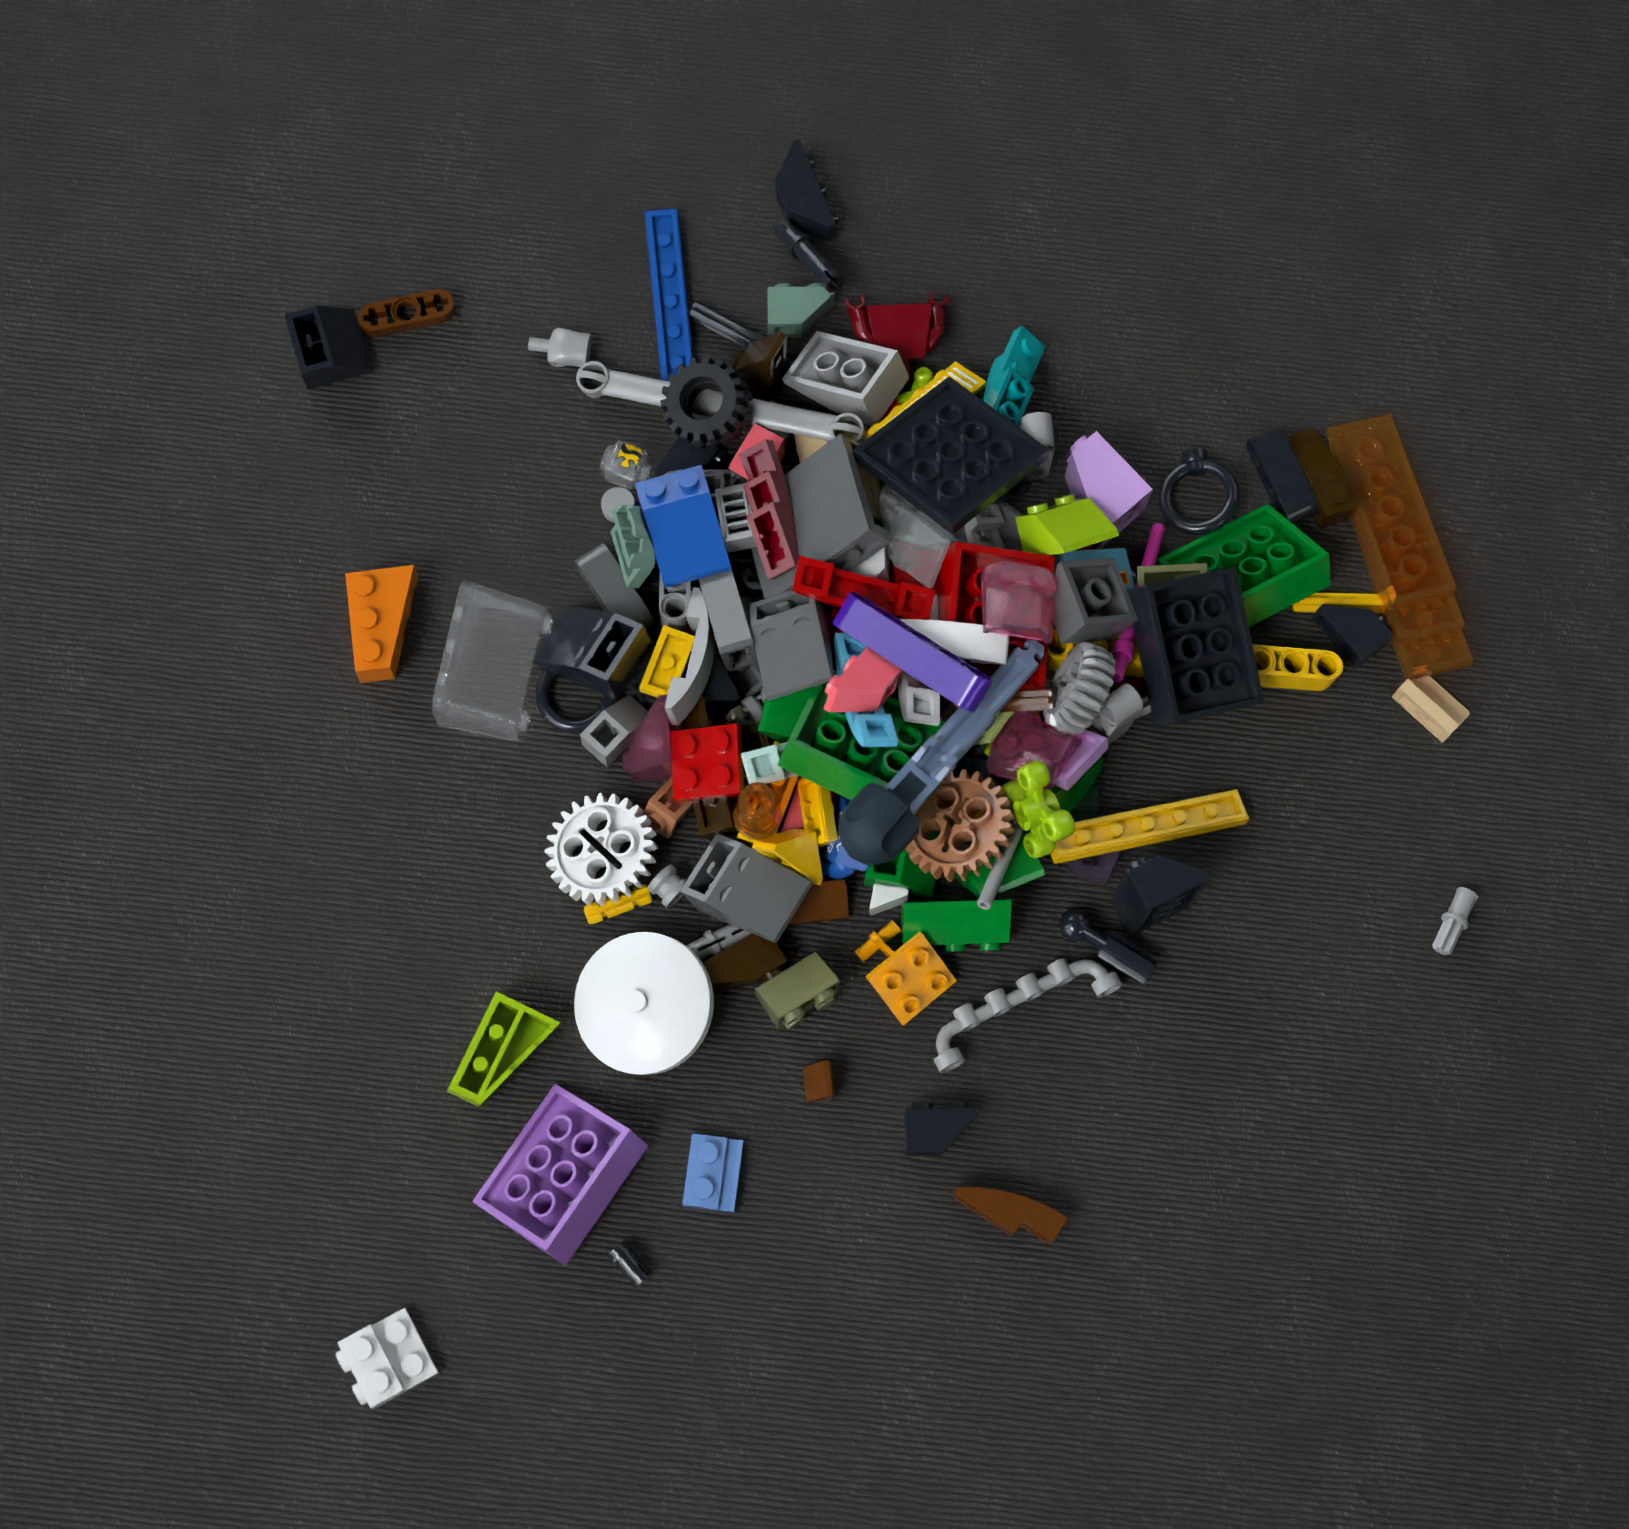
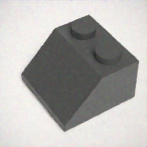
(1091, 601)

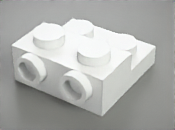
(386, 1359)

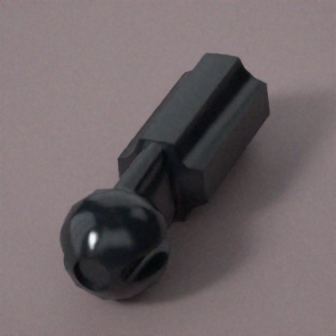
(1111, 948)

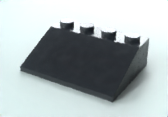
(1195, 647)

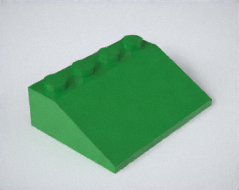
(1272, 560)
(830, 755)

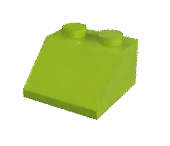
(1063, 526)

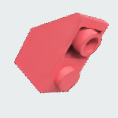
(863, 685)

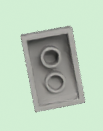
(848, 376)

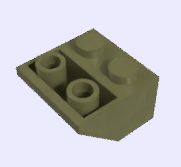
(797, 991)

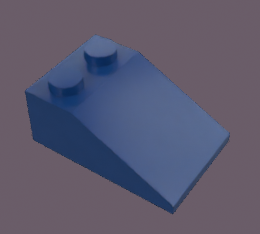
(683, 526)

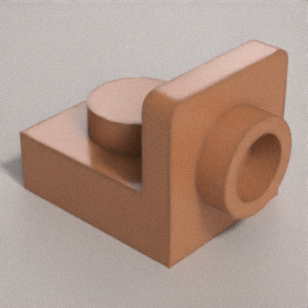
(664, 811)

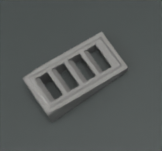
(738, 540)

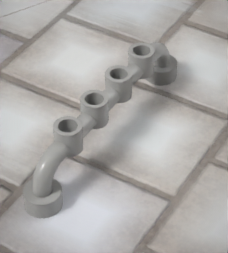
(1028, 989)

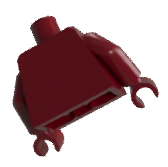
(902, 327)

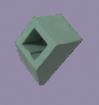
(796, 308)

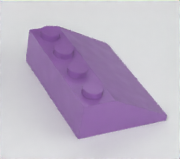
(560, 1173)

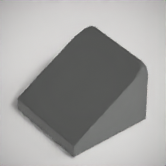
(747, 681)

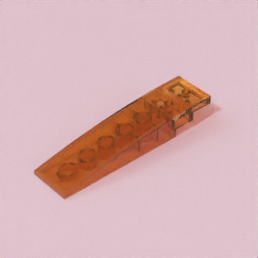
(1401, 548)

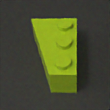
(498, 1047)

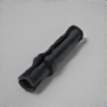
(801, 247)

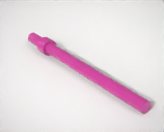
(1124, 648)

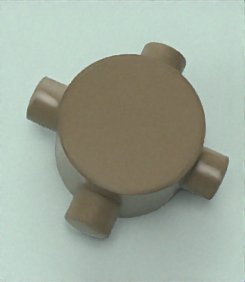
(736, 714)

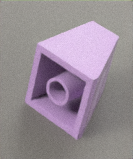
(1108, 480)

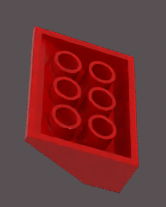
(962, 594)

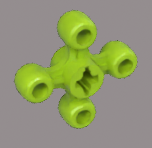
(1037, 810)

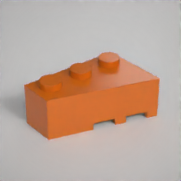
(378, 618)

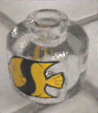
(625, 464)

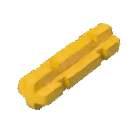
(596, 912)

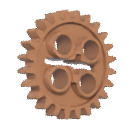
(959, 826)

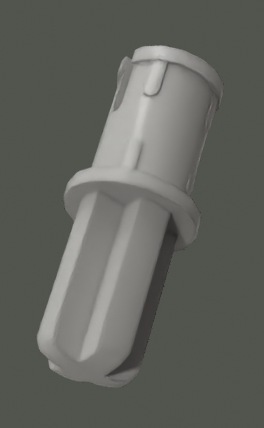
(1454, 920)

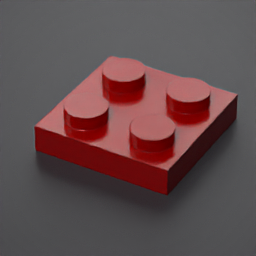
(707, 763)

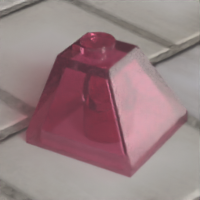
(650, 746)

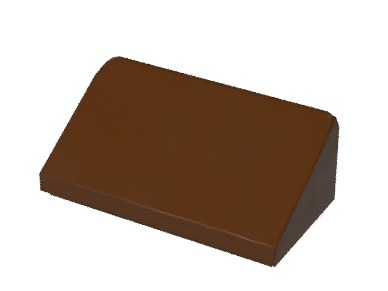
(823, 903)

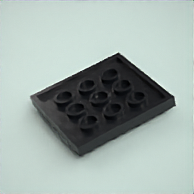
(950, 454)

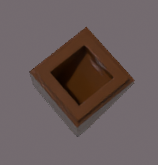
(818, 1082)

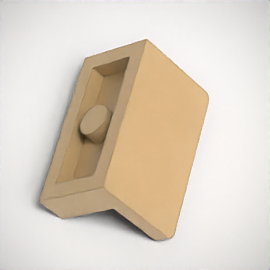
(1431, 706)

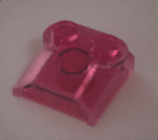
(1018, 600)
(1028, 740)

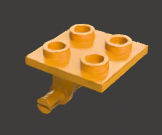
(909, 975)

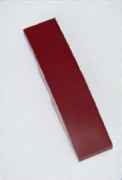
(771, 509)

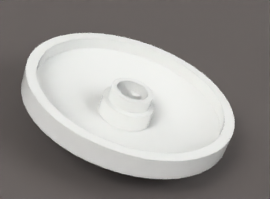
(643, 1003)

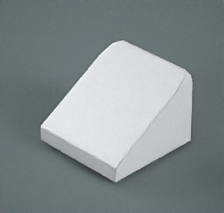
(887, 897)

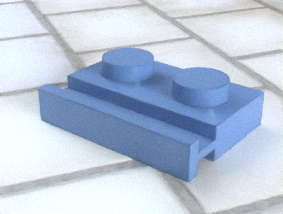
(712, 1173)

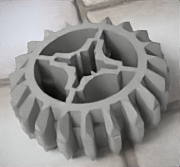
(1080, 688)

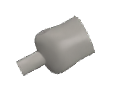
(564, 347)

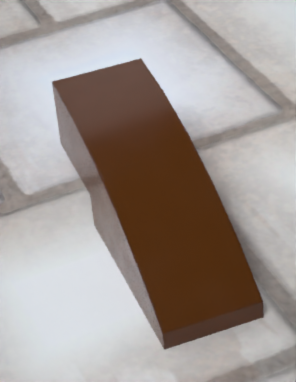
(1010, 1211)

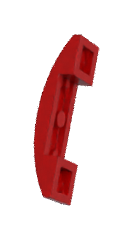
(832, 585)

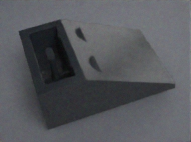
(595, 649)

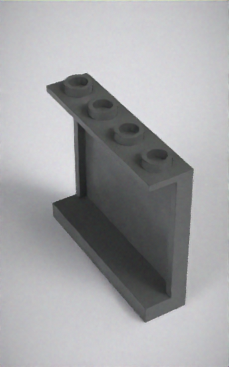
(828, 514)

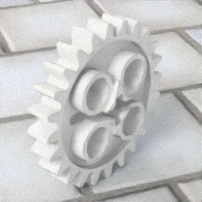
(578, 872)

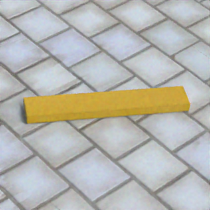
(1152, 825)

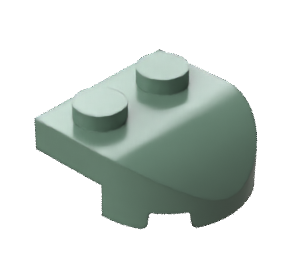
(632, 544)

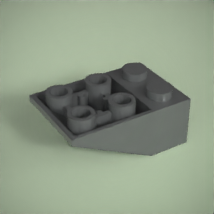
(791, 643)
(745, 888)

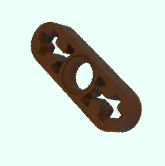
(418, 321)

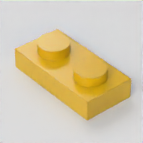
(667, 661)

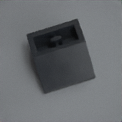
(327, 344)

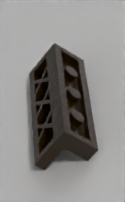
(714, 814)

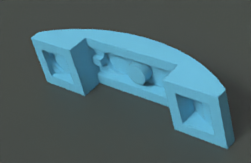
(868, 727)

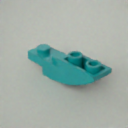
(1011, 373)

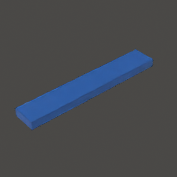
(668, 290)

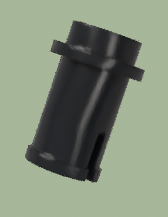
(629, 1263)

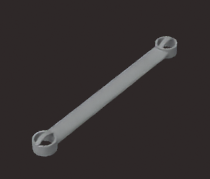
(708, 402)

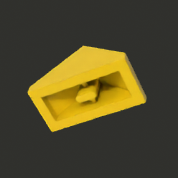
(794, 850)

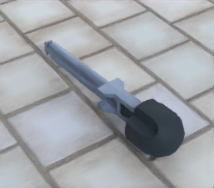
(882, 820)

